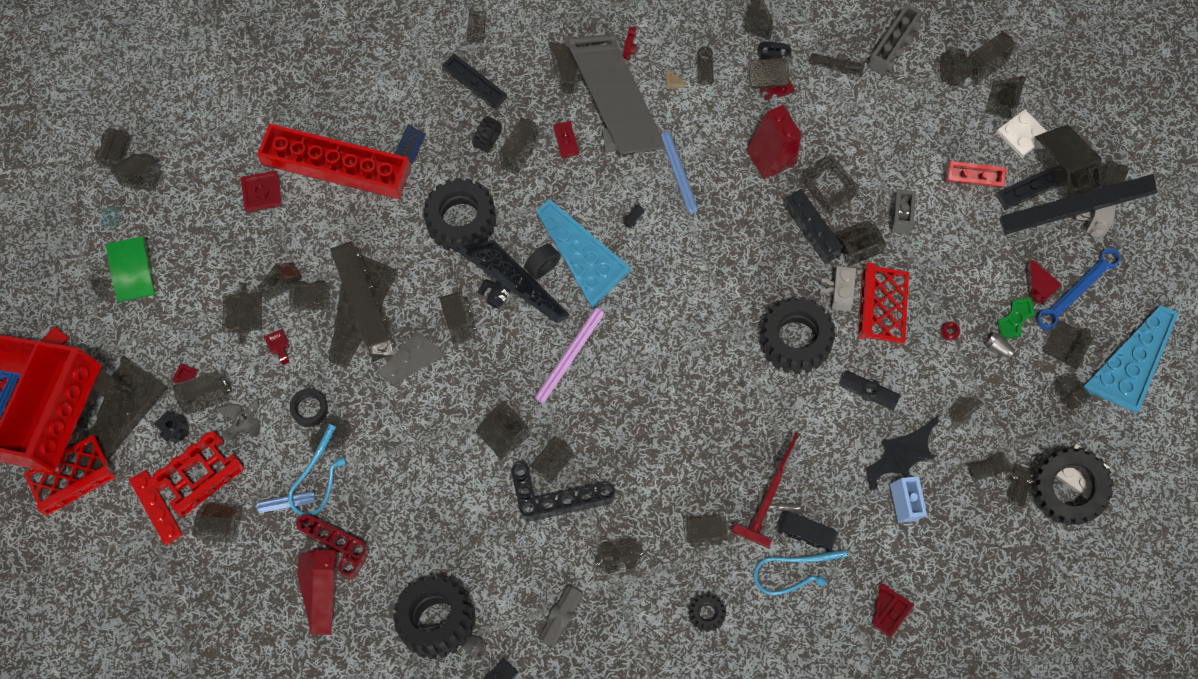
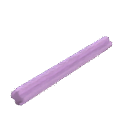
(569, 355)

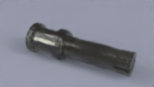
(846, 65)

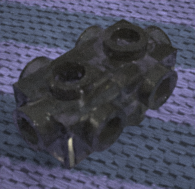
(625, 554)

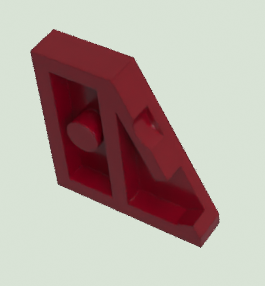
(890, 611)

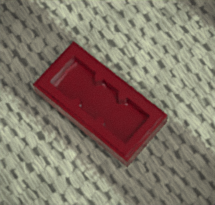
(566, 139)

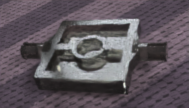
(242, 313)

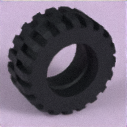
(453, 194)
(797, 312)
(1092, 467)
(421, 597)

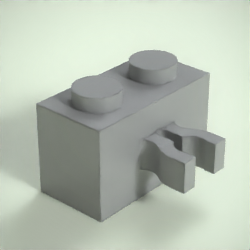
(1098, 220)
(841, 288)

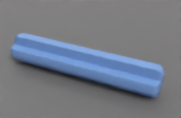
(282, 502)

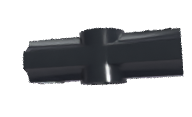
(859, 384)

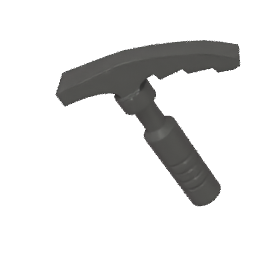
(780, 507)

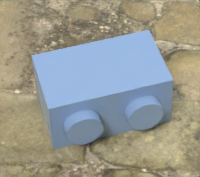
(908, 499)

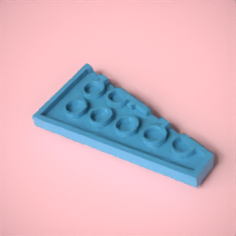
(589, 261)
(1131, 369)

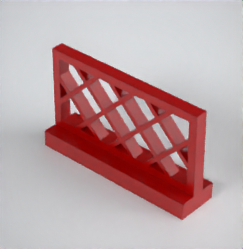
(867, 306)
(76, 490)

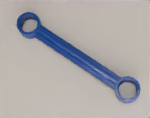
(1079, 288)

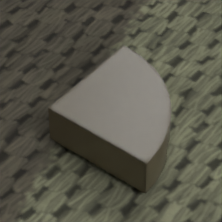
(673, 81)

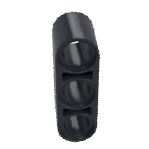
(807, 530)

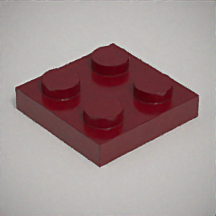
(261, 191)

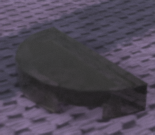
(963, 410)

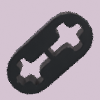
(774, 49)

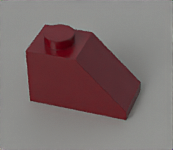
(1041, 284)

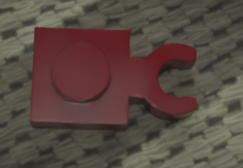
(630, 47)
(779, 91)

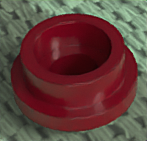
(950, 325)

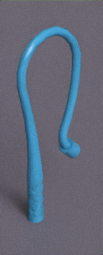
(320, 449)
(815, 558)

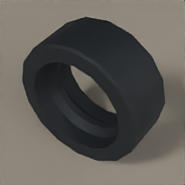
(542, 261)
(315, 420)

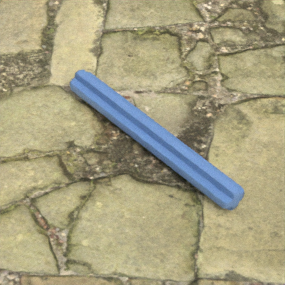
(679, 172)

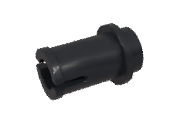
(630, 219)

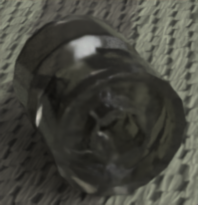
(1072, 391)

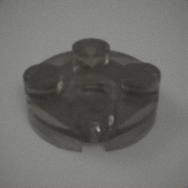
(949, 73)

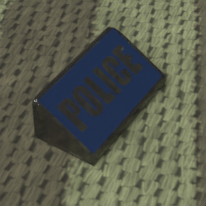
(410, 143)

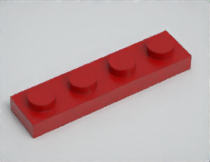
(155, 507)

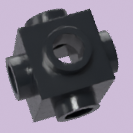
(171, 427)

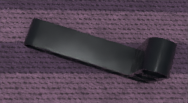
(557, 498)

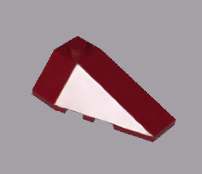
(318, 582)

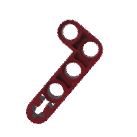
(331, 540)

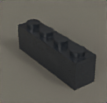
(813, 226)

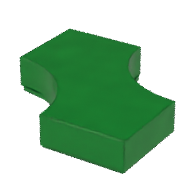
(1011, 325)

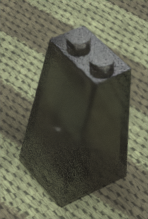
(1069, 161)

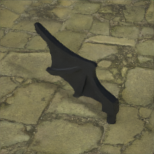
(902, 454)

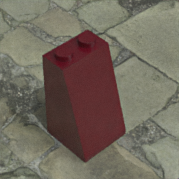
(775, 143)

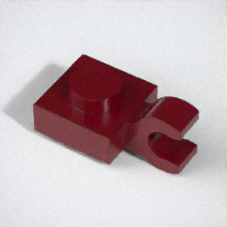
(278, 344)

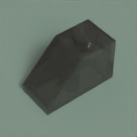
(279, 280)

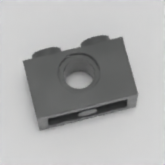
(903, 211)

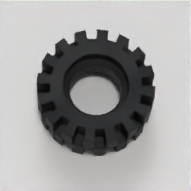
(487, 134)
(707, 600)

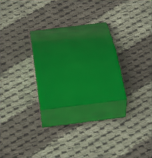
(130, 269)

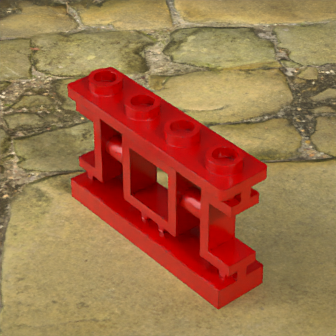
(207, 484)

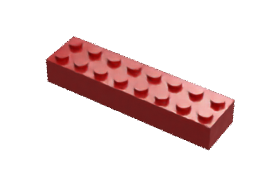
(334, 161)

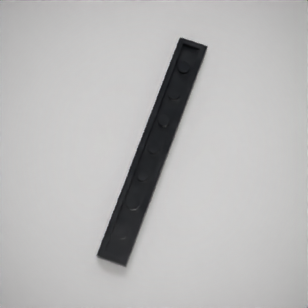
(1079, 204)

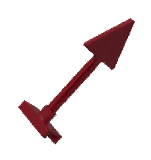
(753, 532)

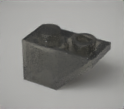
(338, 438)

